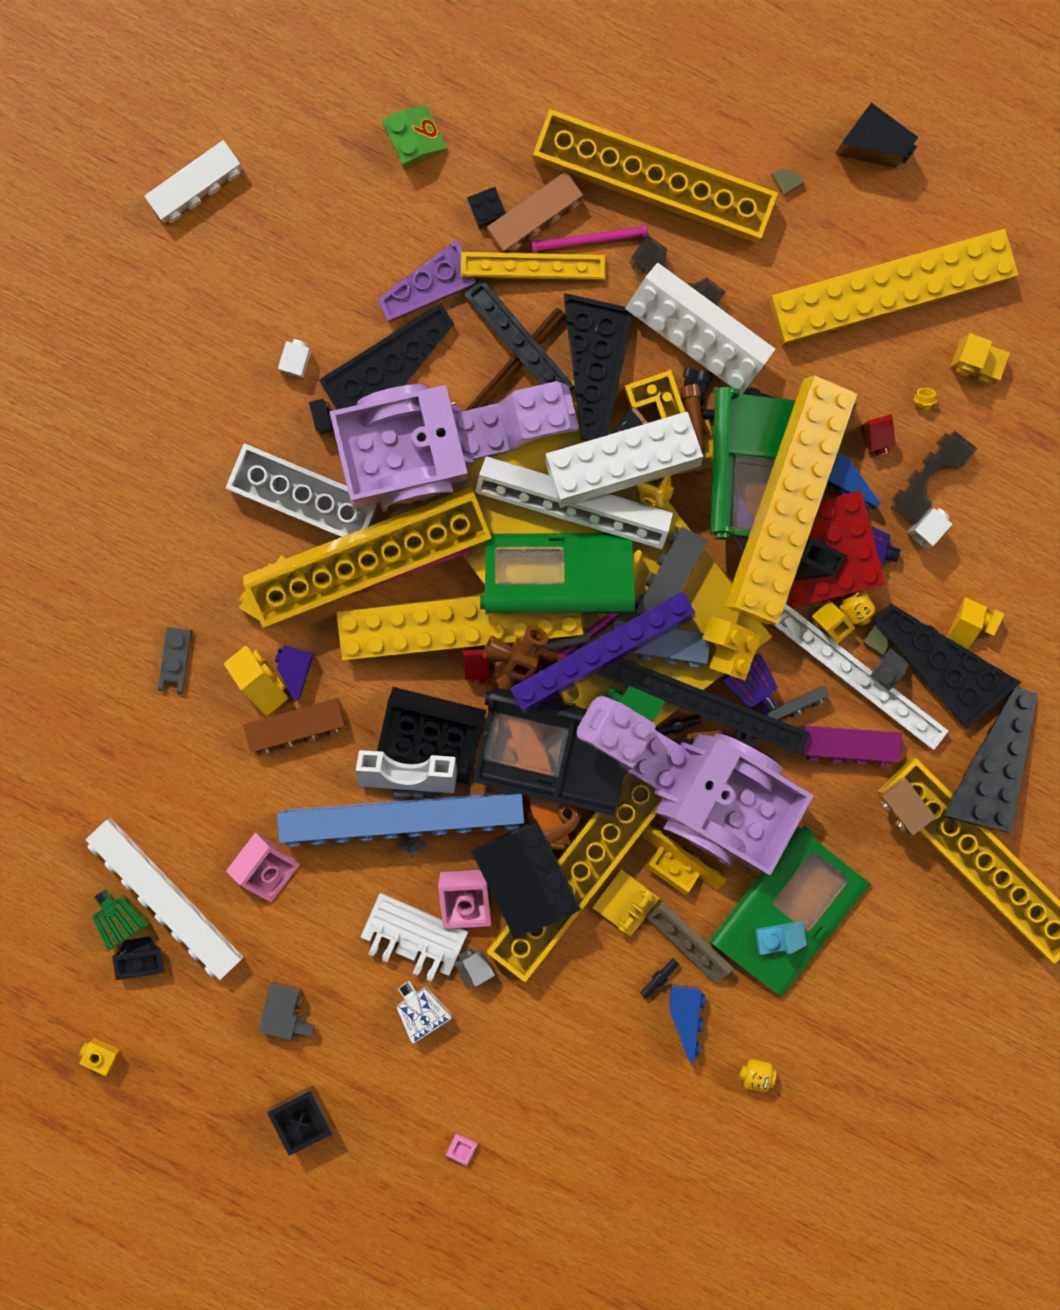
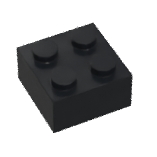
(486, 207)
(321, 417)

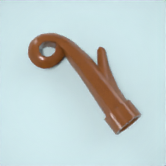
(691, 395)
(561, 831)

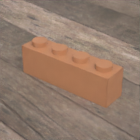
(535, 213)

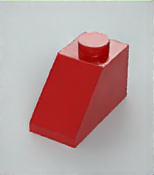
(879, 434)
(476, 666)

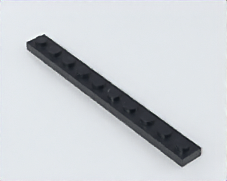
(707, 705)

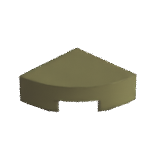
(787, 180)
(876, 640)

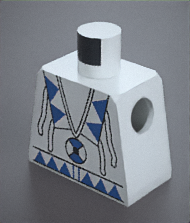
(421, 1011)

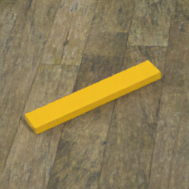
(532, 266)

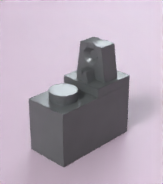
(280, 1015)

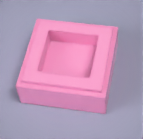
(461, 1149)

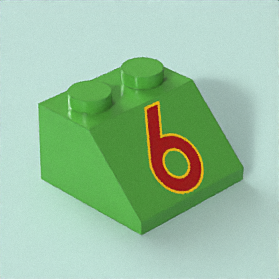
(414, 135)

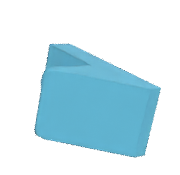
(781, 937)

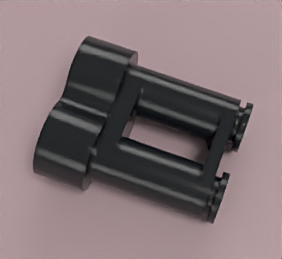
(699, 377)

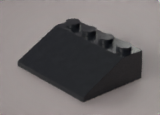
(428, 726)
(526, 879)

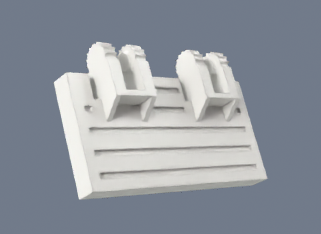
(414, 932)

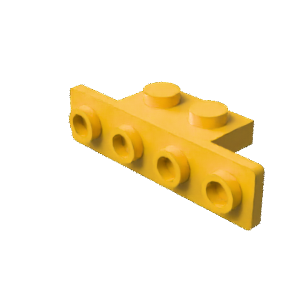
(677, 865)

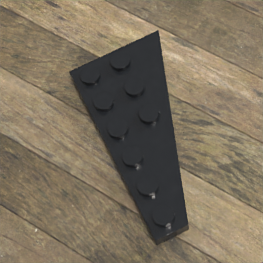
(597, 350)
(389, 361)
(952, 672)
(994, 776)

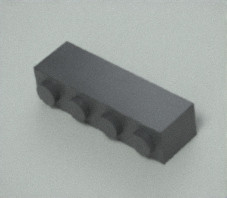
(673, 569)

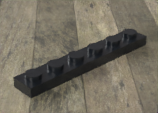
(515, 335)

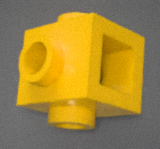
(656, 492)

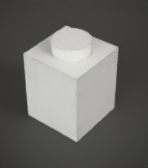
(295, 358)

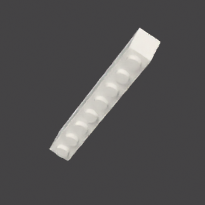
(603, 513)
(164, 899)

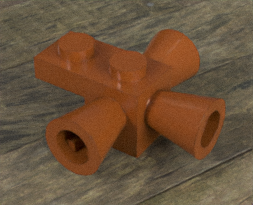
(522, 657)

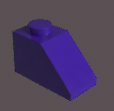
(294, 668)

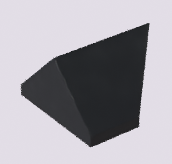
(819, 560)

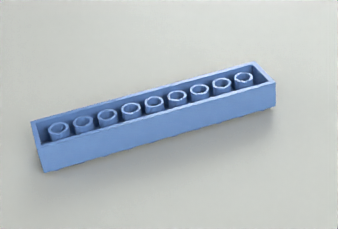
(400, 817)

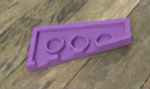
(427, 284)

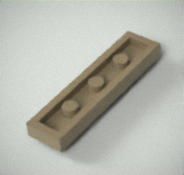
(689, 942)

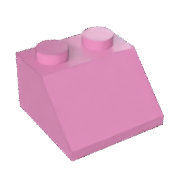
(262, 867)
(464, 899)

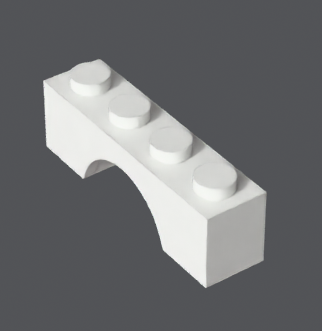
(379, 771)

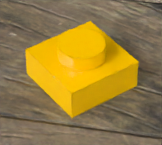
(992, 622)

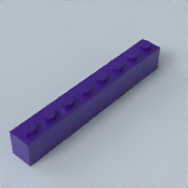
(603, 652)

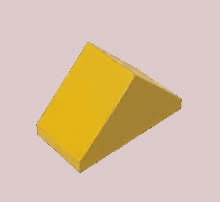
(967, 623)

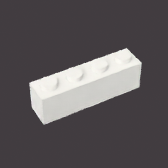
(194, 182)

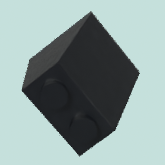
(878, 139)

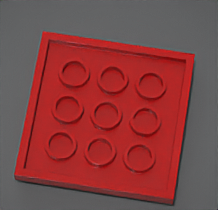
(847, 528)

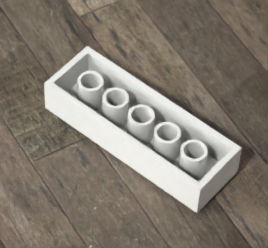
(699, 328)
(623, 459)
(297, 492)

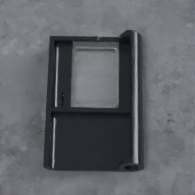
(545, 748)

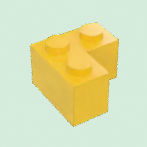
(979, 358)
(656, 390)
(734, 647)
(256, 680)

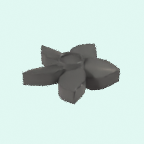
(411, 844)

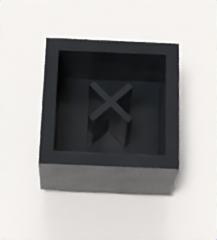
(301, 1120)

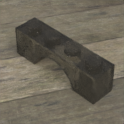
(652, 252)
(951, 453)

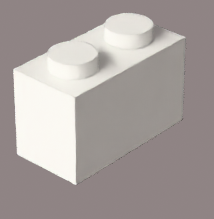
(930, 527)

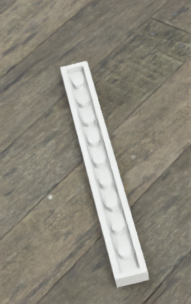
(859, 678)

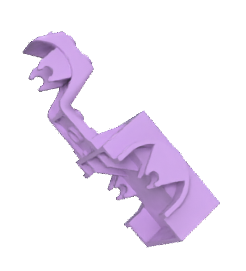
(393, 445)
(741, 812)

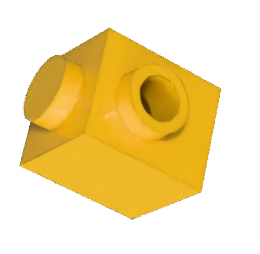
(831, 617)
(98, 1056)

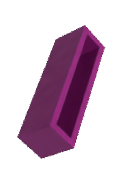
(852, 744)

